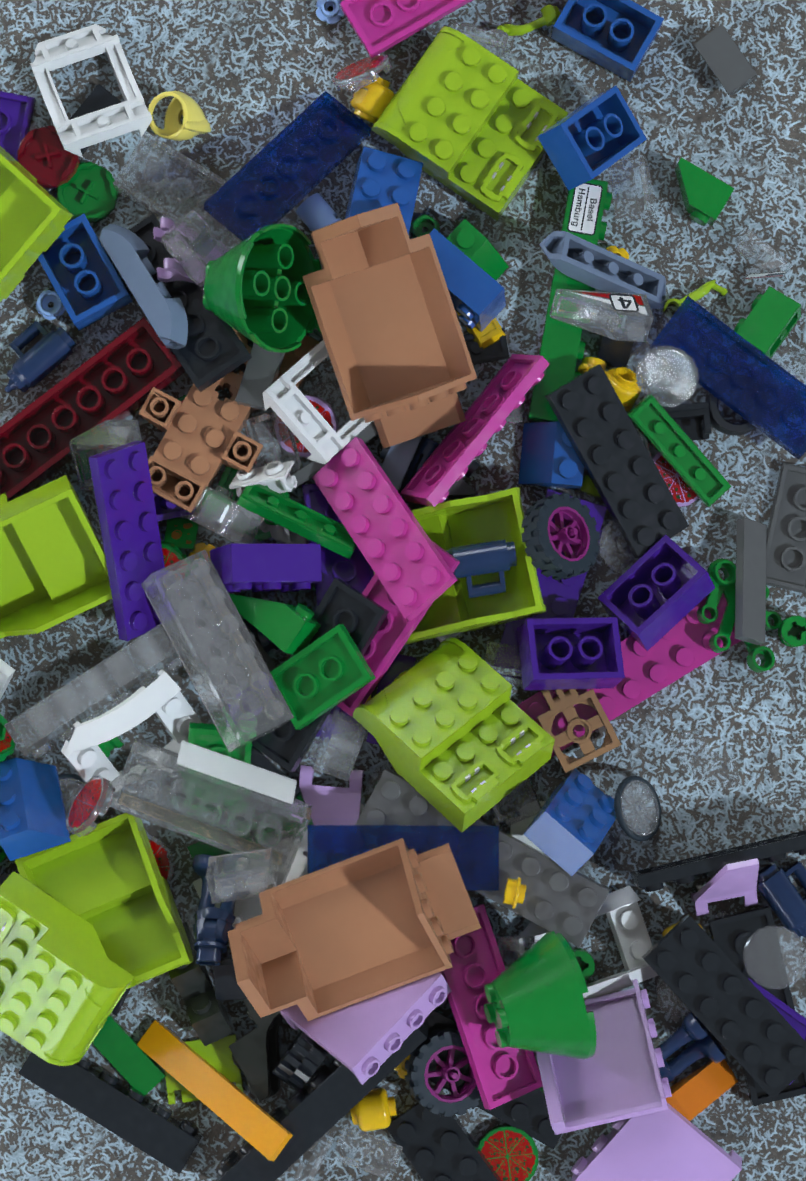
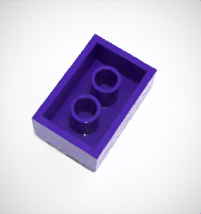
(268, 566)
(656, 592)
(570, 653)

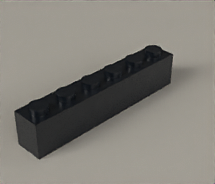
(117, 1109)

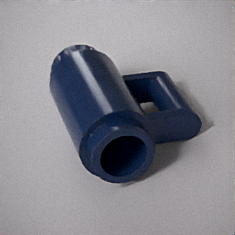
(40, 359)
(484, 559)
(783, 895)

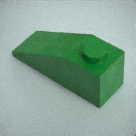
(283, 624)

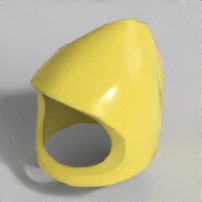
(193, 117)

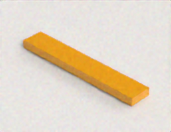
(214, 1090)

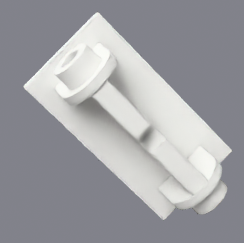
(274, 475)

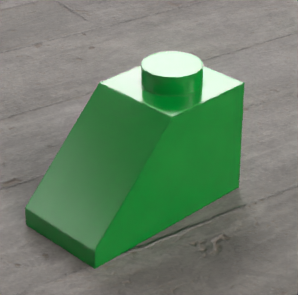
(701, 192)
(478, 249)

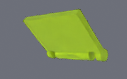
(216, 1054)

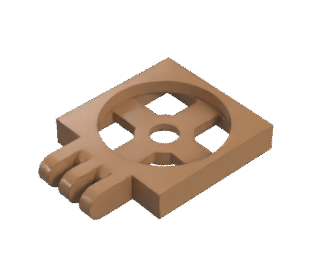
(565, 703)

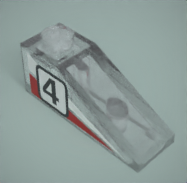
(605, 313)

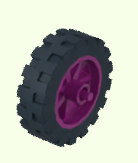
(547, 540)
(418, 1075)

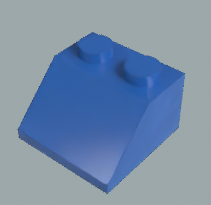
(549, 457)

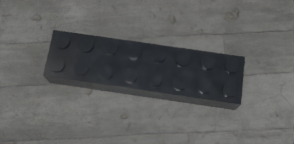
(312, 1115)

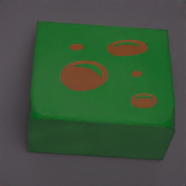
(181, 533)

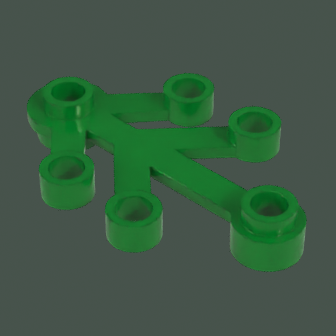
(728, 588)

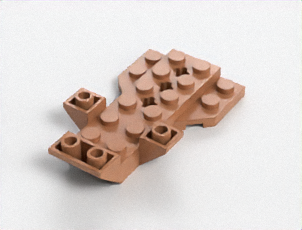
(204, 434)

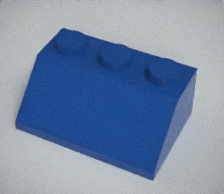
(30, 808)

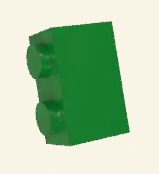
(769, 321)

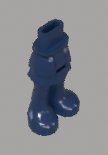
(210, 922)
(703, 1046)

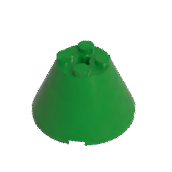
(262, 287)
(541, 1002)

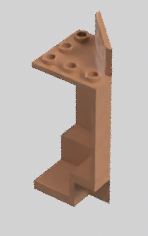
(389, 325)
(352, 930)

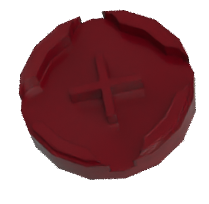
(45, 157)

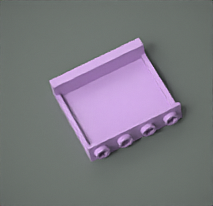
(374, 1028)
(621, 1075)
(657, 1149)

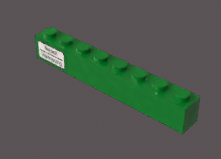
(561, 340)

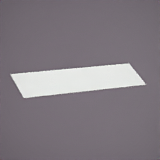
(236, 772)

